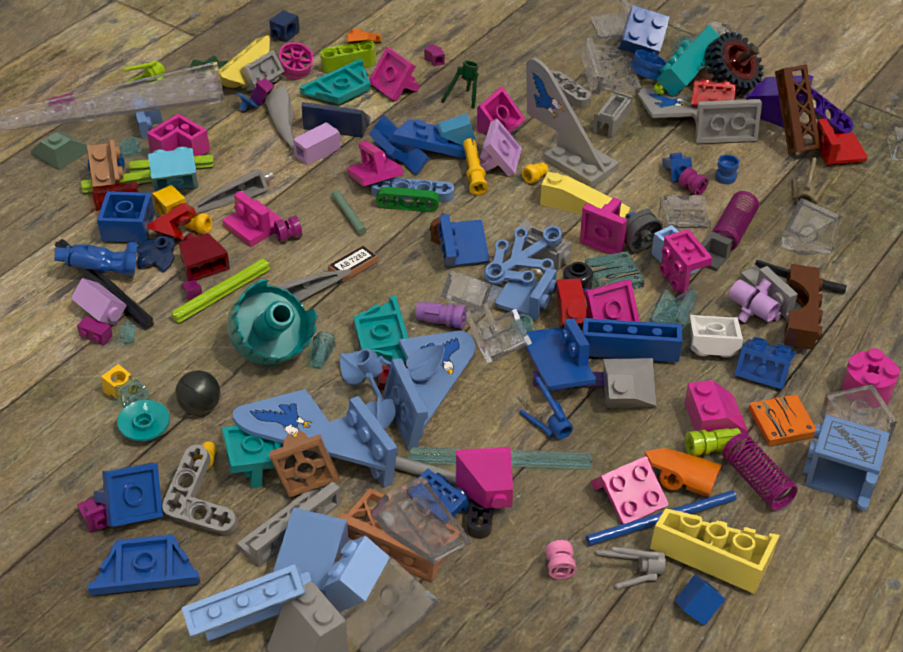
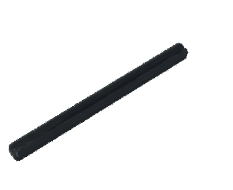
(132, 308)

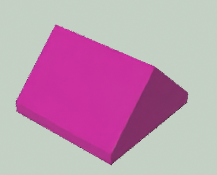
(498, 107)

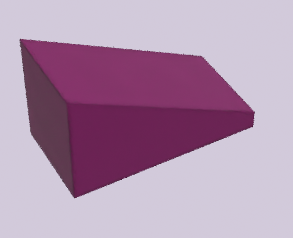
(191, 289)

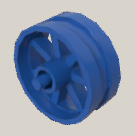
(647, 64)

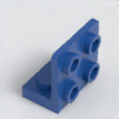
(462, 242)
(764, 362)

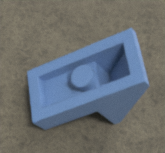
(146, 119)

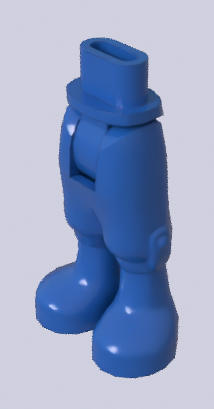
(99, 258)

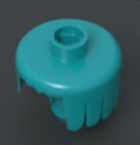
(270, 324)

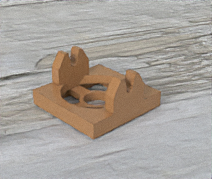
(308, 480)

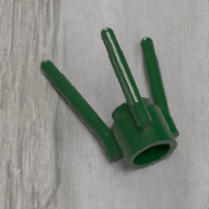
(469, 73)

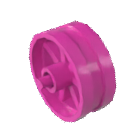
(294, 61)

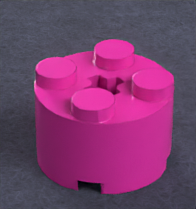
(872, 368)

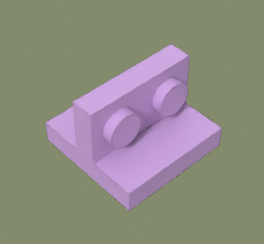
(500, 149)

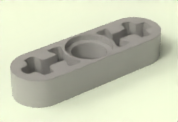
(578, 95)

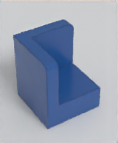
(700, 599)

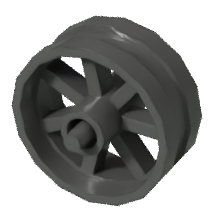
(641, 230)

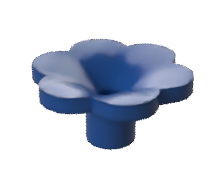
(246, 102)

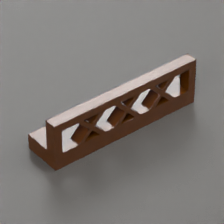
(789, 109)

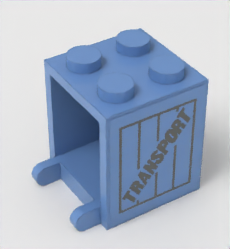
(845, 459)

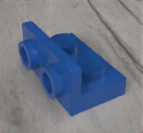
(453, 498)

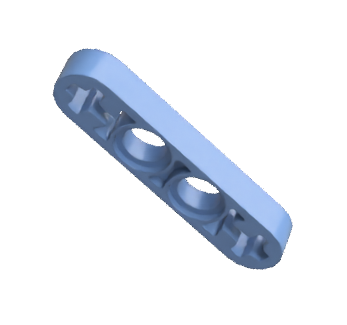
(444, 189)

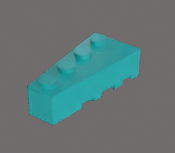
(686, 61)

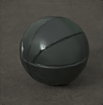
(197, 392)

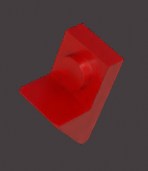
(170, 222)

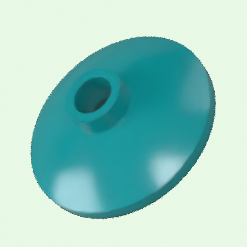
(143, 420)

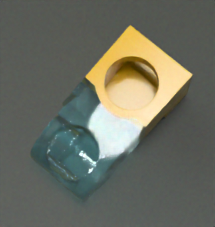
(125, 387)

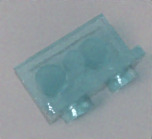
(672, 309)

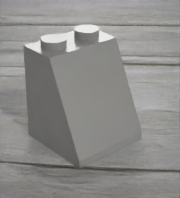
(309, 625)

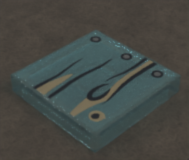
(614, 268)

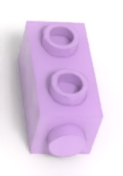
(316, 143)
(98, 301)

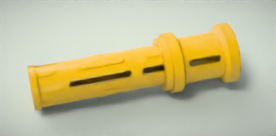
(475, 172)

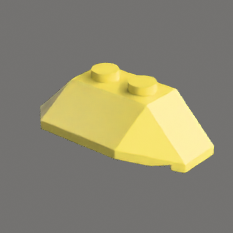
(231, 73)

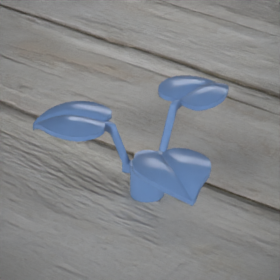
(365, 364)

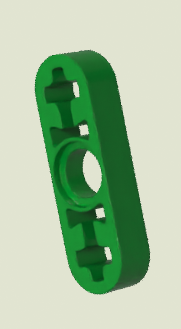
(421, 206)

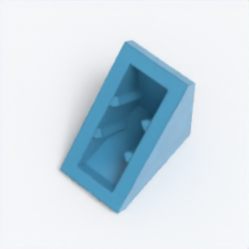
(457, 129)

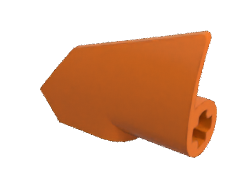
(685, 469)

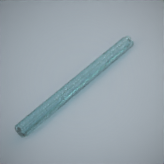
(518, 458)

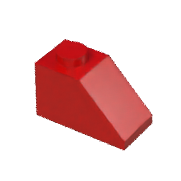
(570, 301)

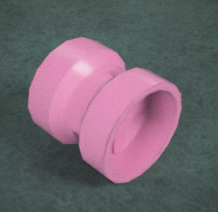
(561, 561)

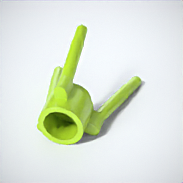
(152, 69)

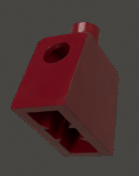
(202, 256)

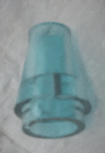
(322, 347)

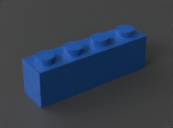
(633, 339)

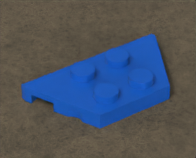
(426, 136)
(144, 565)

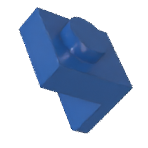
(677, 164)

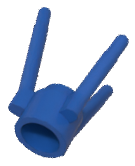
(558, 423)

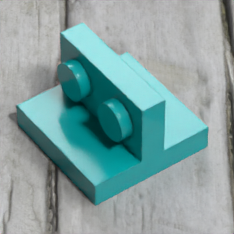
(248, 453)

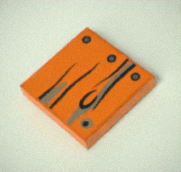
(782, 420)

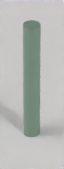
(361, 230)

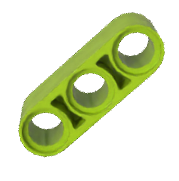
(339, 56)

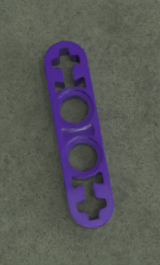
(837, 115)

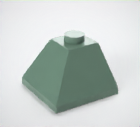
(59, 149)

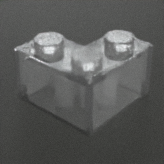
(497, 335)

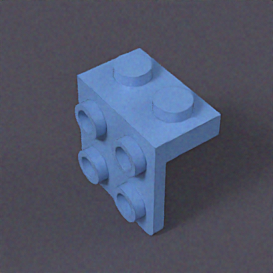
(528, 299)

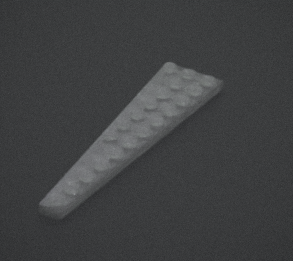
(162, 91)

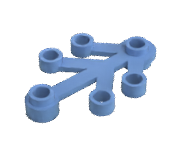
(521, 258)

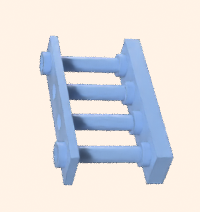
(245, 603)

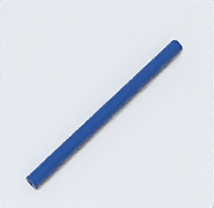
(651, 520)

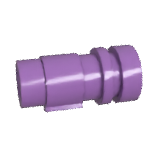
(442, 314)

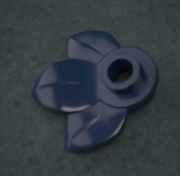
(156, 251)

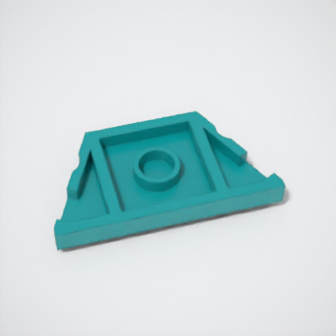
(339, 84)
(382, 329)

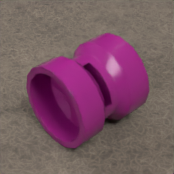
(691, 180)
(288, 228)

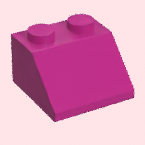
(712, 407)

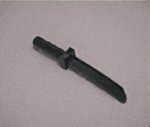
(782, 272)

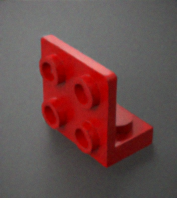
(707, 91)
(839, 147)

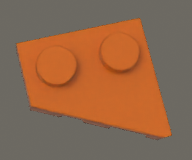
(357, 35)

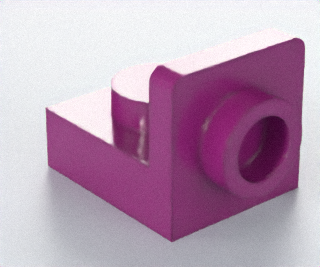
(93, 514)

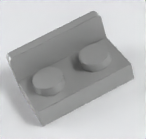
(266, 66)

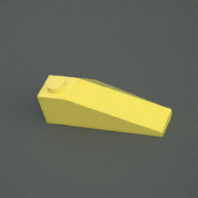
(571, 195)

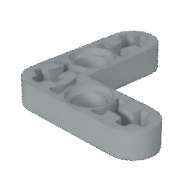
(189, 503)

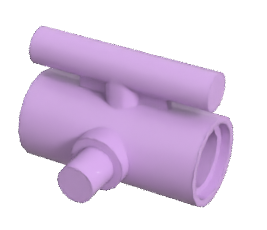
(755, 301)

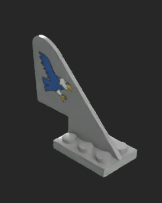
(714, 119)
(573, 151)

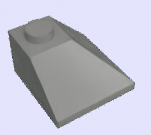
(629, 383)

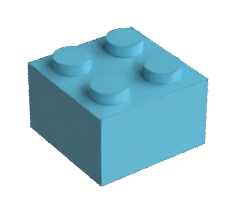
(173, 169)

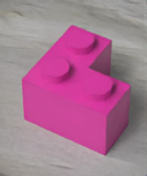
(179, 133)

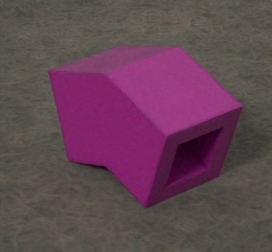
(434, 55)

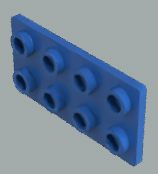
(561, 356)

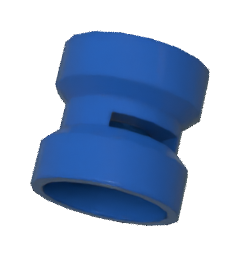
(727, 169)

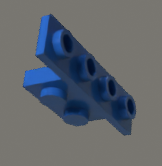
(411, 156)

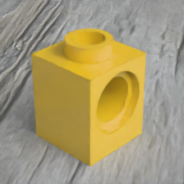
(167, 199)

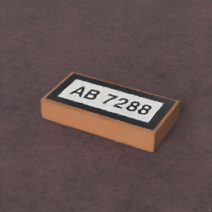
(355, 260)

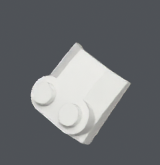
(715, 335)

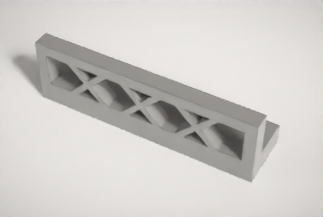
(268, 537)

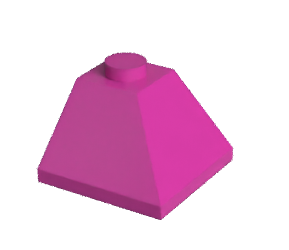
(486, 476)

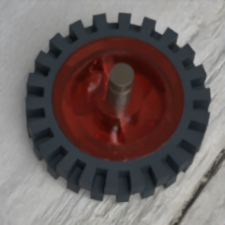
(734, 62)

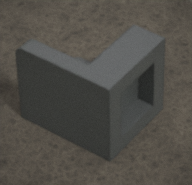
(718, 248)

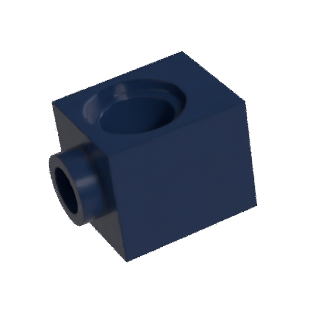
(284, 26)

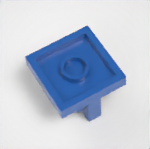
(131, 494)

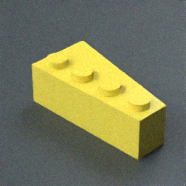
(715, 548)

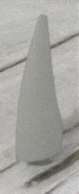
(281, 112)
(250, 184)
(308, 285)

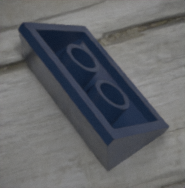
(346, 120)

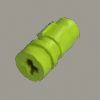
(704, 442)

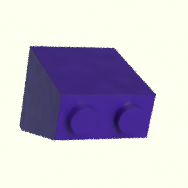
(768, 94)

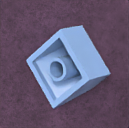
(355, 573)

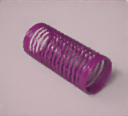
(746, 217)
(776, 487)

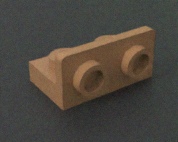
(104, 164)

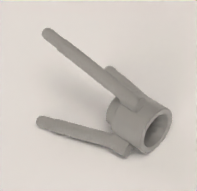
(649, 562)

